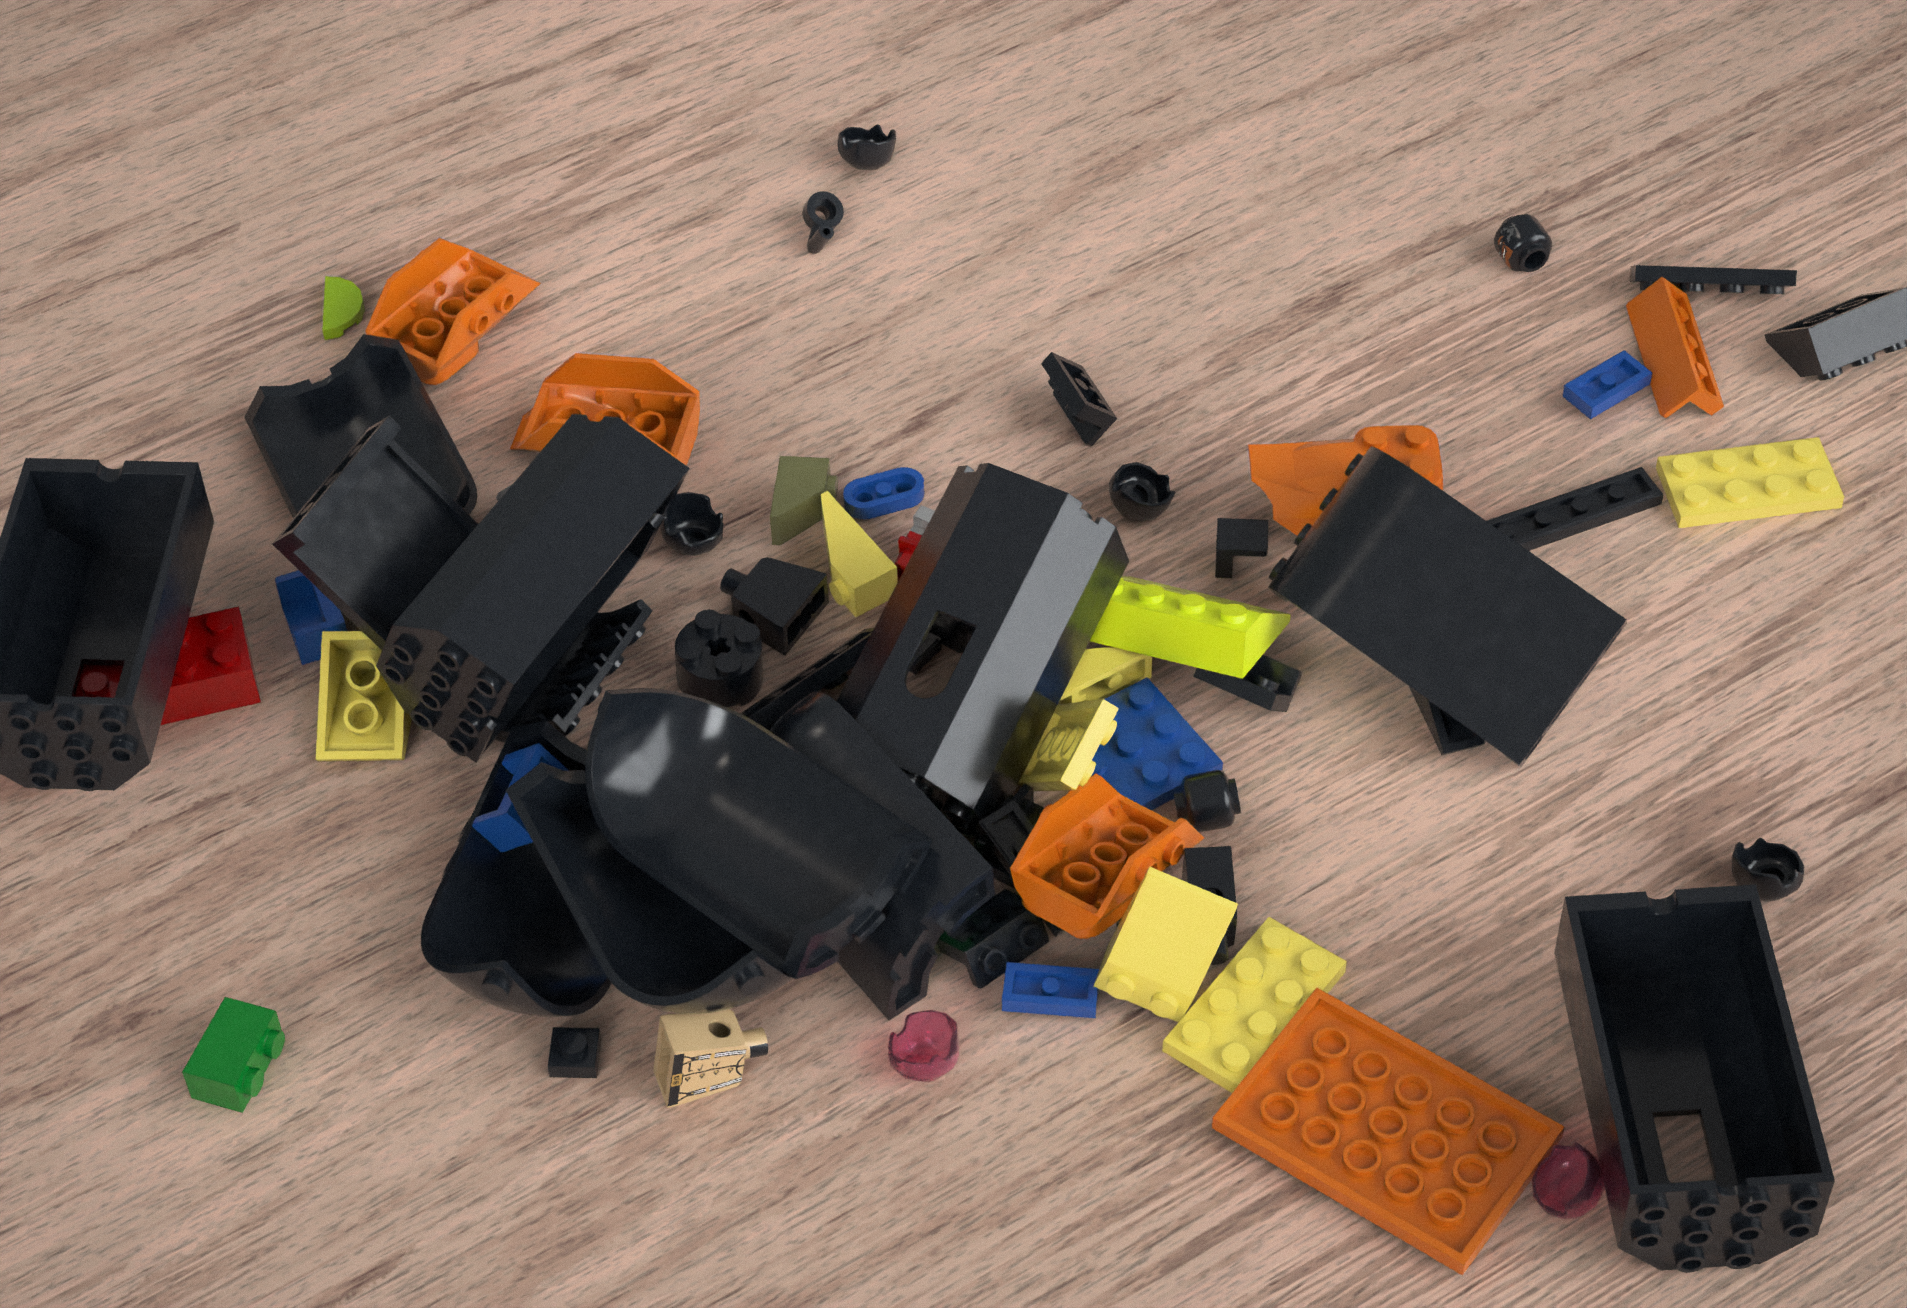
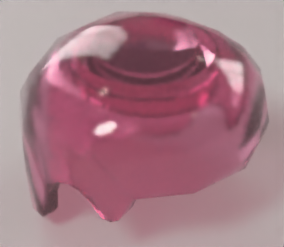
(925, 1046)
(1568, 1182)

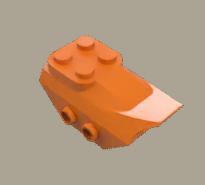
(445, 306)
(615, 386)
(1303, 473)
(1092, 857)

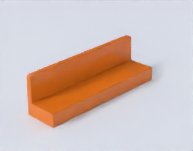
(1673, 349)

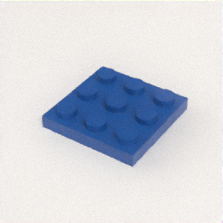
(1151, 747)

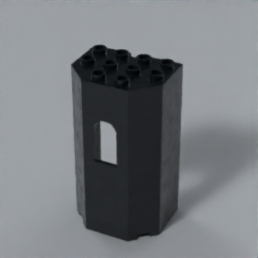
(94, 575)
(528, 580)
(1034, 586)
(1689, 1016)

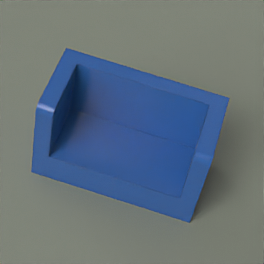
(307, 614)
(504, 826)

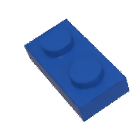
(1607, 384)
(1050, 990)

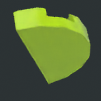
(341, 306)

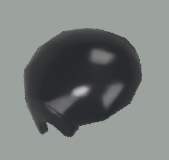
(866, 148)
(1140, 492)
(692, 524)
(1770, 866)

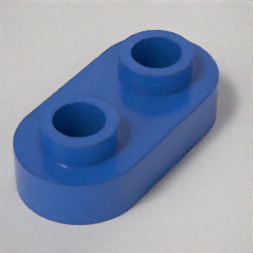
(883, 493)

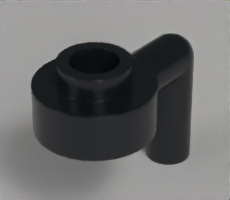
(821, 229)

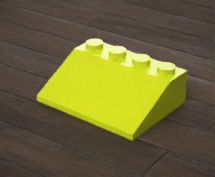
(1188, 626)

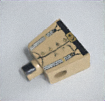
(703, 1054)

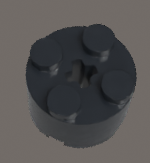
(719, 659)

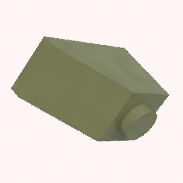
(798, 495)

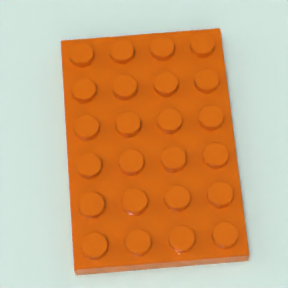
(1388, 1129)

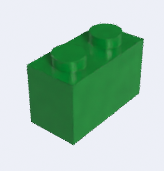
(234, 1055)

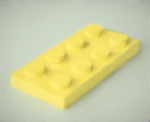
(1749, 482)
(1069, 745)
(1251, 1003)

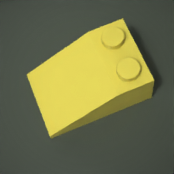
(355, 705)
(1164, 944)

